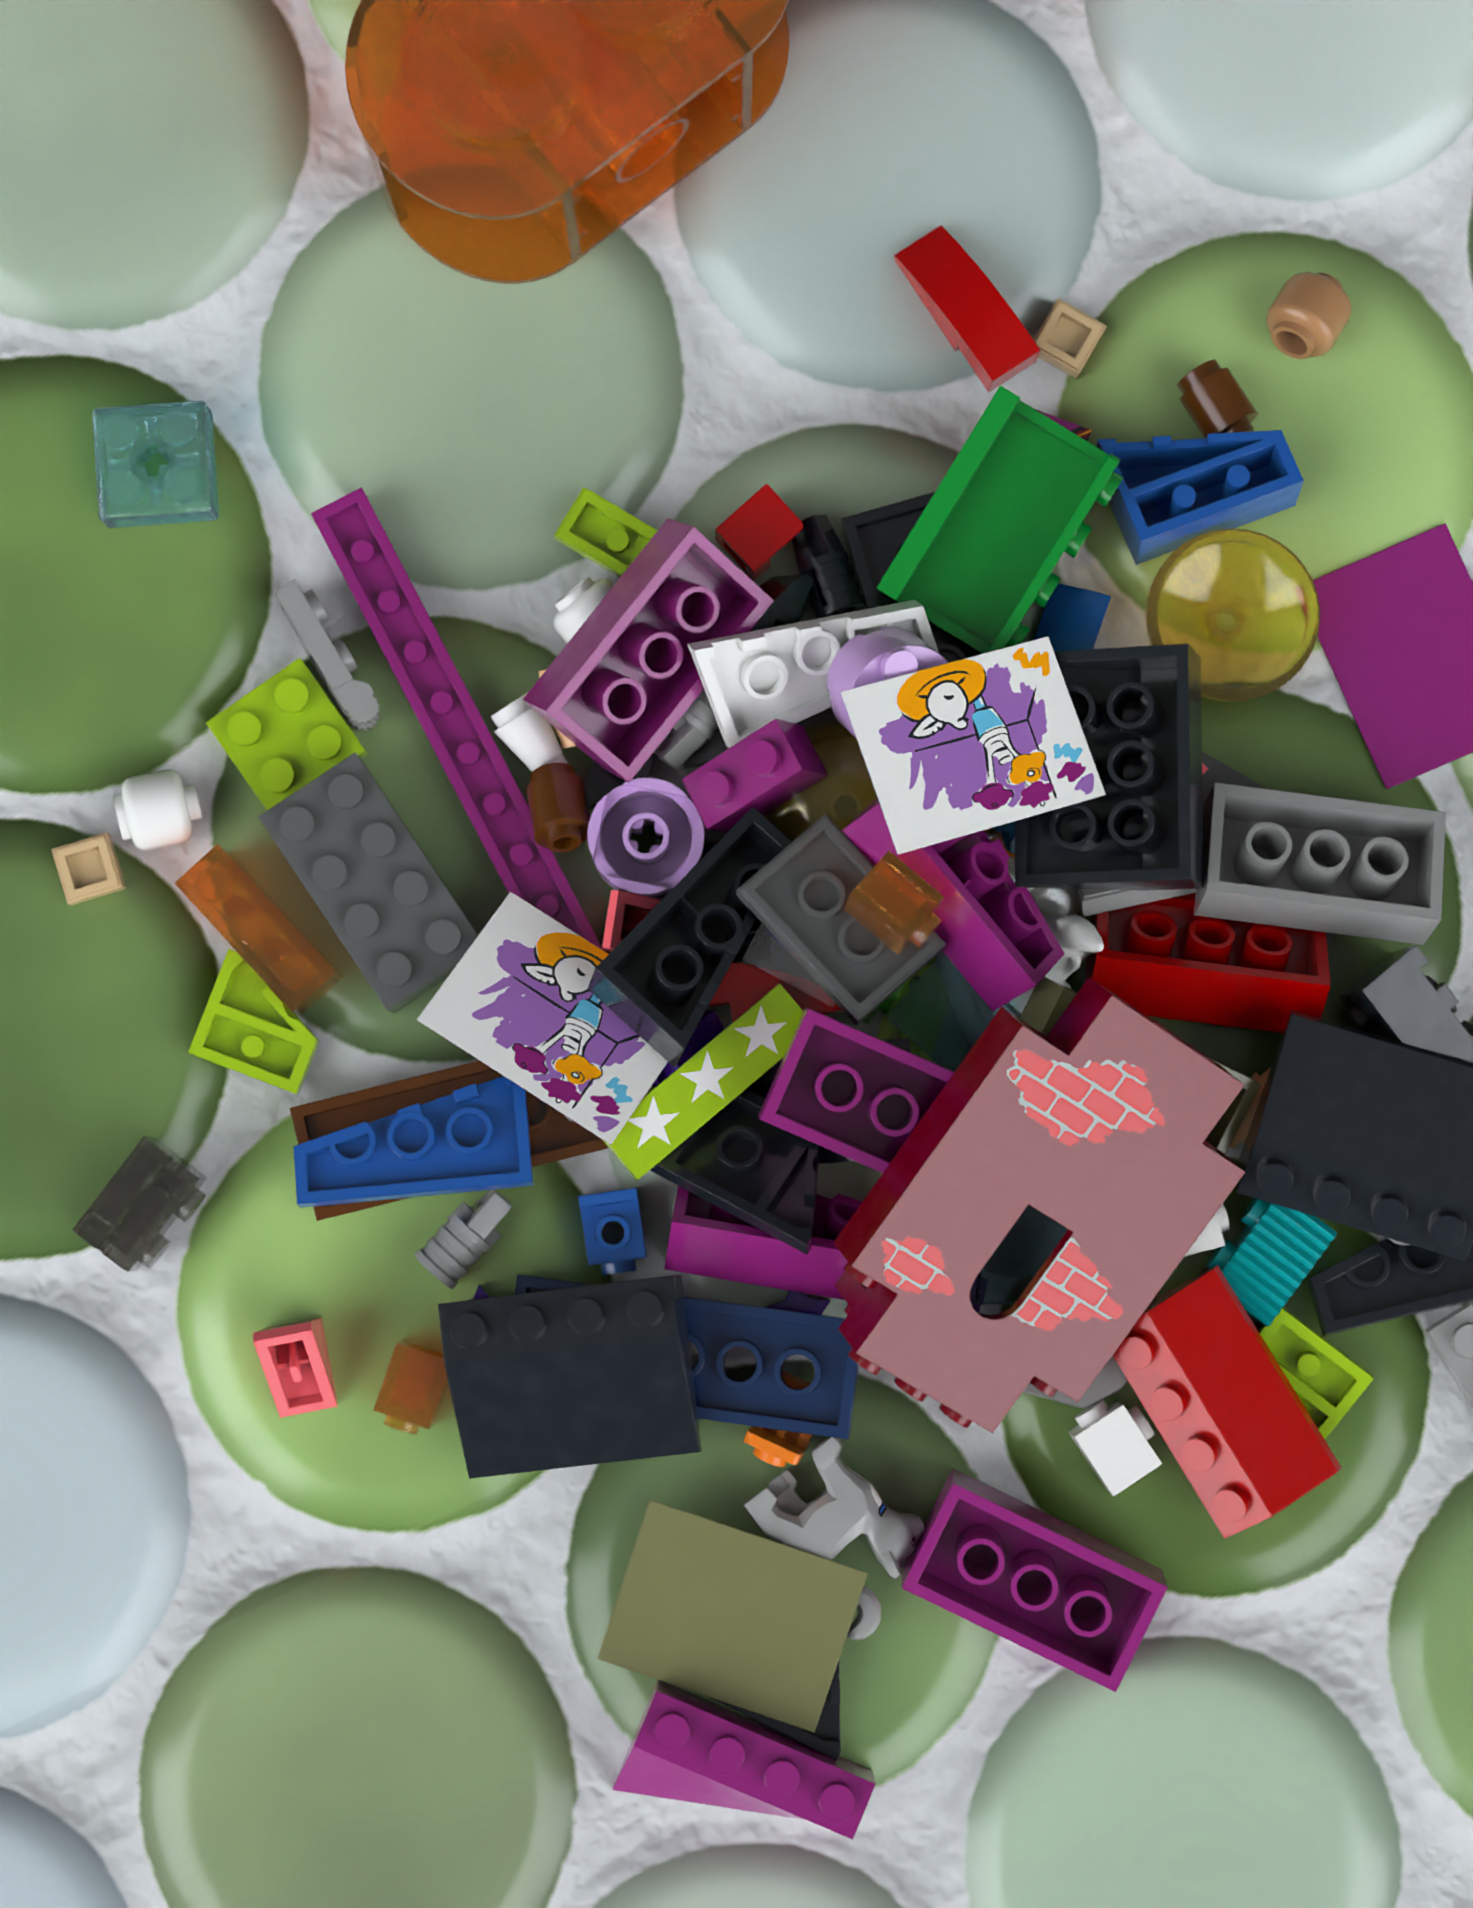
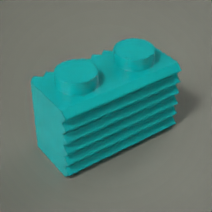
(1271, 1256)

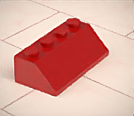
(1209, 967)
(1223, 1404)

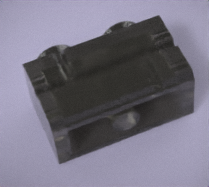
(142, 1205)

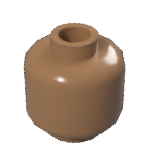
(1308, 315)

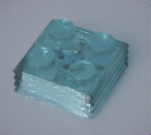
(181, 490)

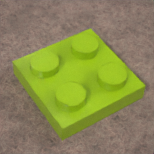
(284, 734)

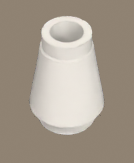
(527, 734)

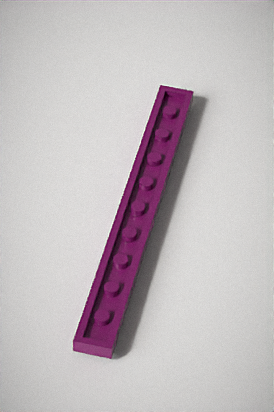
(446, 709)

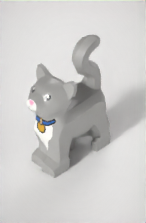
(836, 1518)

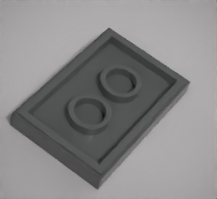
(803, 906)

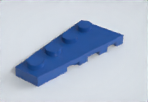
(435, 1148)

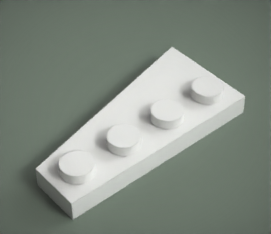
(786, 667)

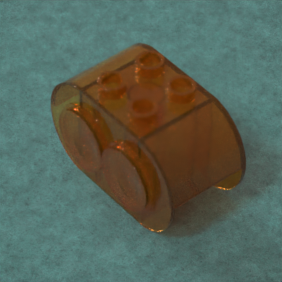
(550, 124)

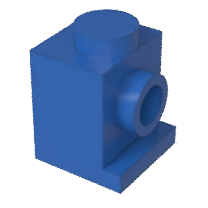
(616, 1206)

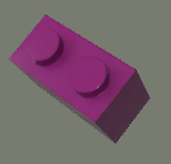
(755, 773)

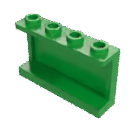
(1001, 524)

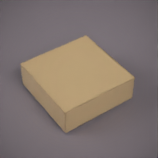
(1068, 338)
(88, 868)

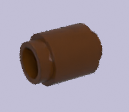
(1216, 400)
(558, 807)

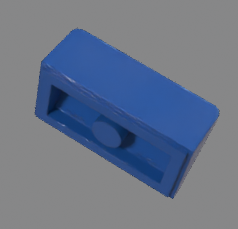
(1072, 618)

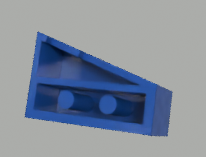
(1198, 486)

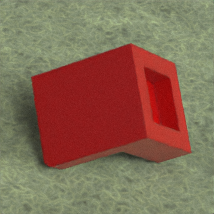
(758, 531)

